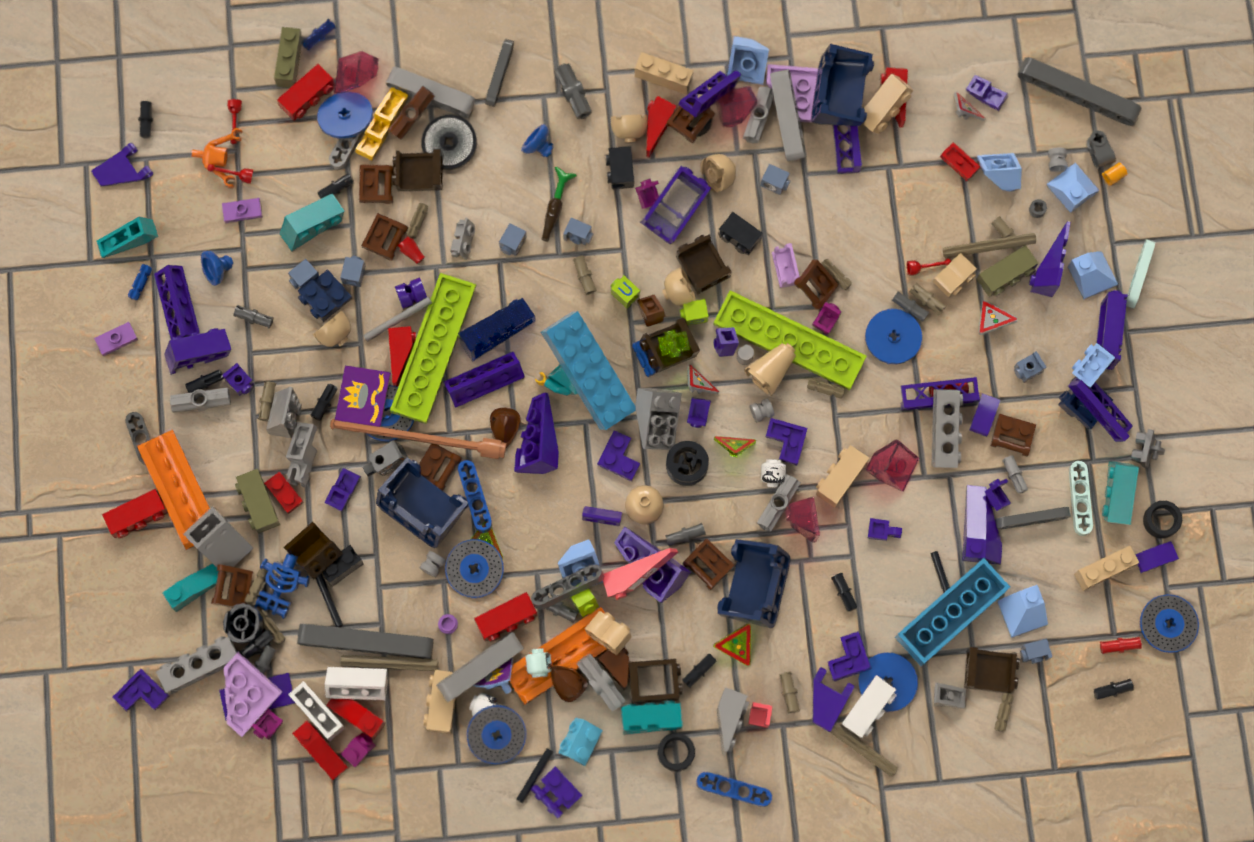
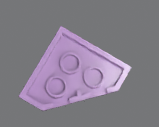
(804, 87)
(246, 694)

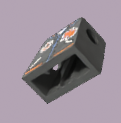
(392, 455)

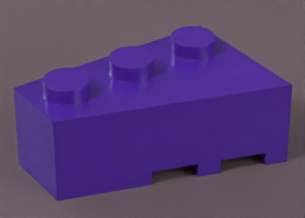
(196, 348)

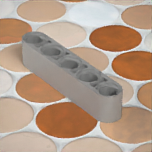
(445, 97)
(788, 115)
(479, 666)

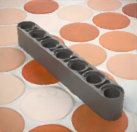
(1079, 91)
(365, 641)

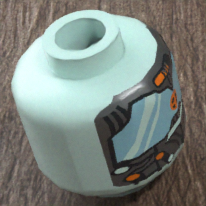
(538, 663)

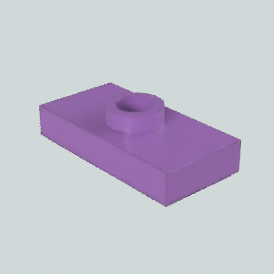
(242, 210)
(116, 338)

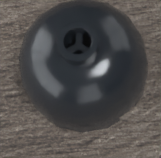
(243, 623)

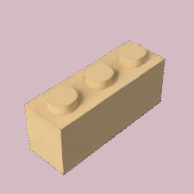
(663, 73)
(886, 103)
(841, 475)
(1106, 568)
(440, 711)

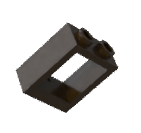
(634, 685)

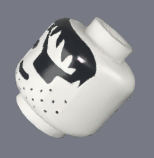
(773, 472)
(481, 701)

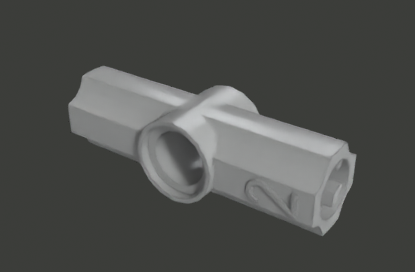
(756, 124)
(187, 401)
(784, 493)
(600, 682)

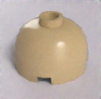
(629, 126)
(718, 171)
(678, 288)
(334, 331)
(644, 504)

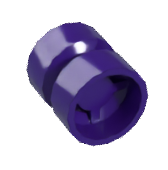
(410, 293)

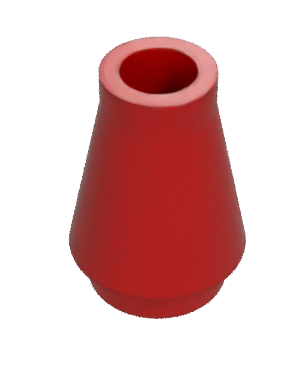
(411, 250)

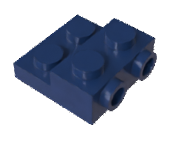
(324, 295)
(1075, 408)

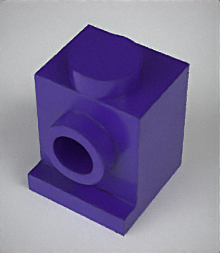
(726, 341)
(233, 374)

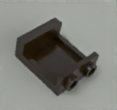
(418, 171)
(702, 264)
(650, 345)
(313, 550)
(991, 671)

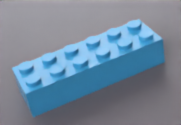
(588, 370)
(952, 612)

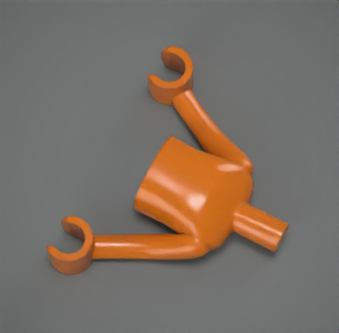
(217, 155)

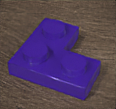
(791, 436)
(614, 459)
(854, 661)
(141, 686)

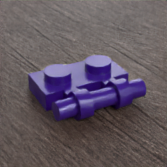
(561, 788)

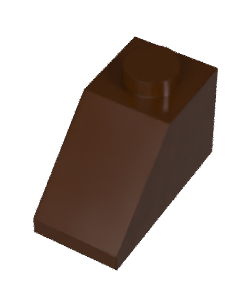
(616, 666)

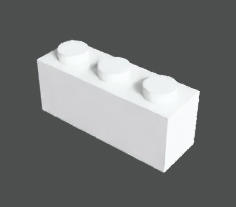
(356, 683)
(869, 707)
(316, 711)

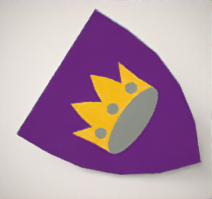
(498, 677)

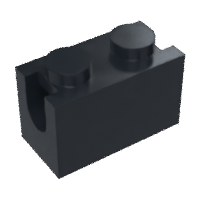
(621, 167)
(740, 234)
(343, 566)

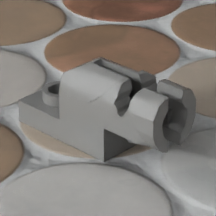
(301, 454)

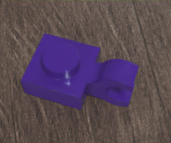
(880, 530)

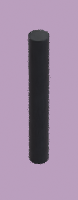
(940, 571)
(329, 601)
(534, 775)

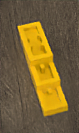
(383, 119)

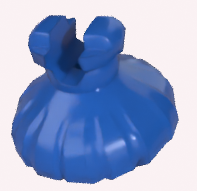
(538, 142)
(214, 267)

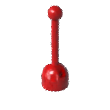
(234, 107)
(245, 174)
(914, 267)

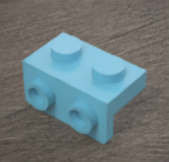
(580, 741)

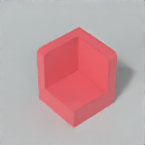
(760, 715)

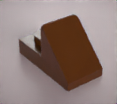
(651, 310)

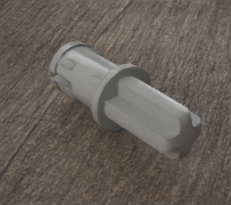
(1015, 474)

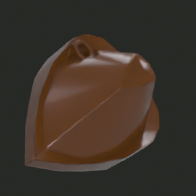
(505, 425)
(568, 682)

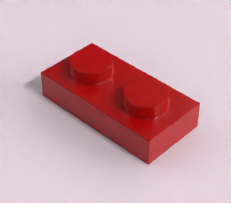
(960, 161)
(283, 492)

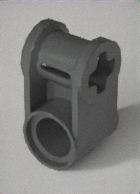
(1101, 152)

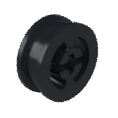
(674, 468)

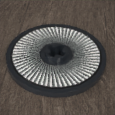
(450, 128)

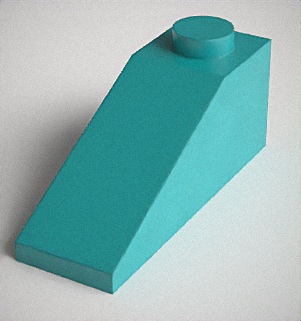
(128, 236)
(191, 587)

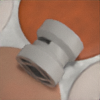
(1057, 159)
(762, 410)
(432, 568)

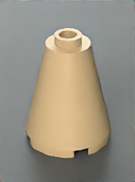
(771, 368)

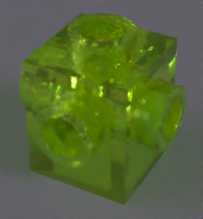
(673, 343)

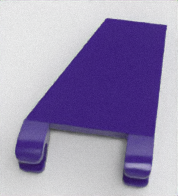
(119, 169)
(827, 702)

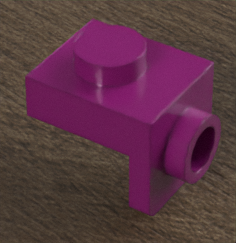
(647, 193)
(827, 318)
(267, 725)
(358, 749)

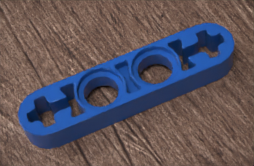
(475, 496)
(734, 787)

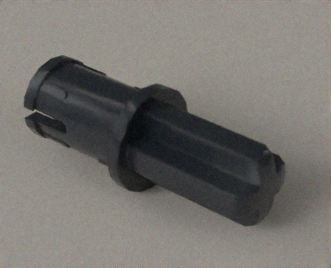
(145, 119)
(335, 186)
(204, 381)
(324, 402)
(844, 592)
(257, 645)
(699, 670)
(1113, 689)

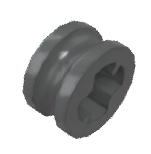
(1038, 202)

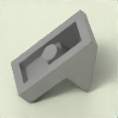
(949, 696)

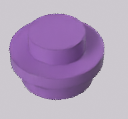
(447, 624)

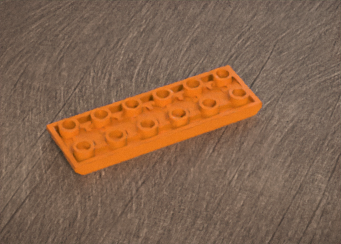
(174, 482)
(565, 651)

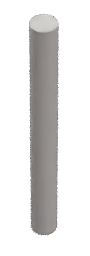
(397, 319)

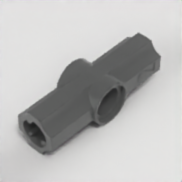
(573, 91)

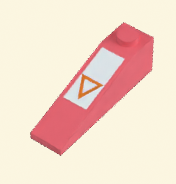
(630, 576)

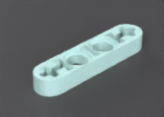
(1140, 273)
(1080, 498)

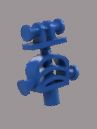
(287, 567)

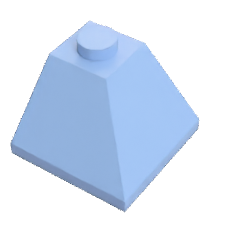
(748, 59)
(1002, 170)
(1072, 187)
(1091, 274)
(577, 558)
(1023, 611)

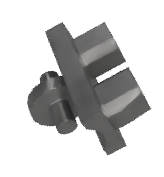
(1143, 456)

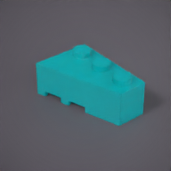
(311, 221)
(1120, 492)
(651, 717)

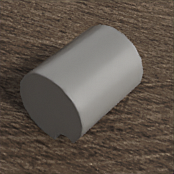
(745, 354)

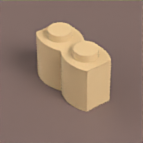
(954, 275)
(608, 632)

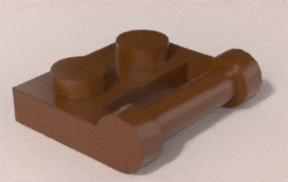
(682, 119)
(370, 184)
(379, 233)
(820, 279)
(1014, 429)
(433, 461)
(713, 559)
(238, 587)

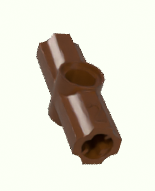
(419, 103)

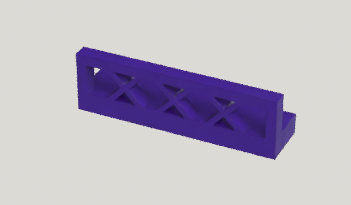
(710, 96)
(854, 149)
(179, 301)
(485, 381)
(927, 402)
(1098, 410)

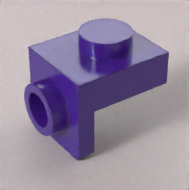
(698, 412)
(996, 495)

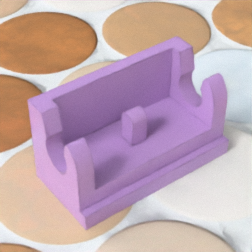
(785, 265)

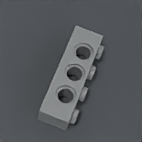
(939, 438)
(167, 673)

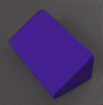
(601, 516)

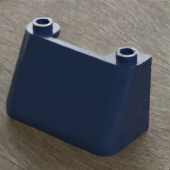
(841, 86)
(419, 504)
(756, 583)

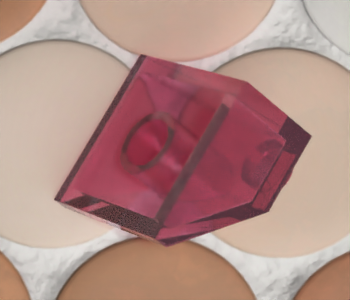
(355, 71)
(736, 106)
(893, 465)
(804, 518)

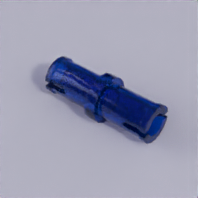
(318, 34)

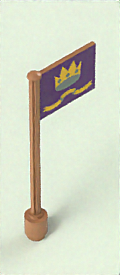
(362, 409)

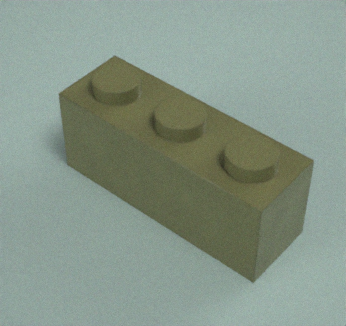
(288, 57)
(1007, 271)
(257, 501)

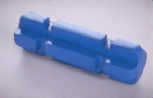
(139, 282)
(643, 359)

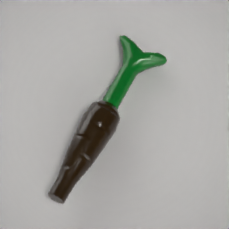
(555, 204)

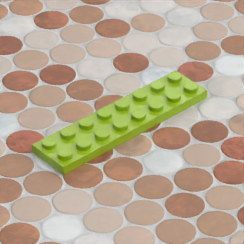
(770, 329)
(433, 348)

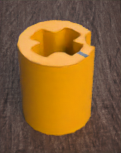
(1114, 174)

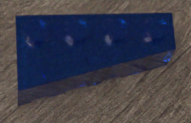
(496, 329)

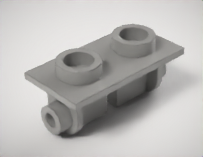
(465, 230)

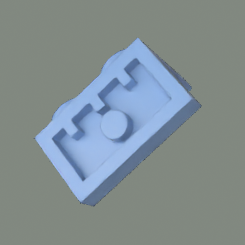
(1093, 365)

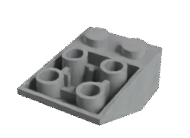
(284, 413)
(657, 417)
(218, 539)
(729, 710)

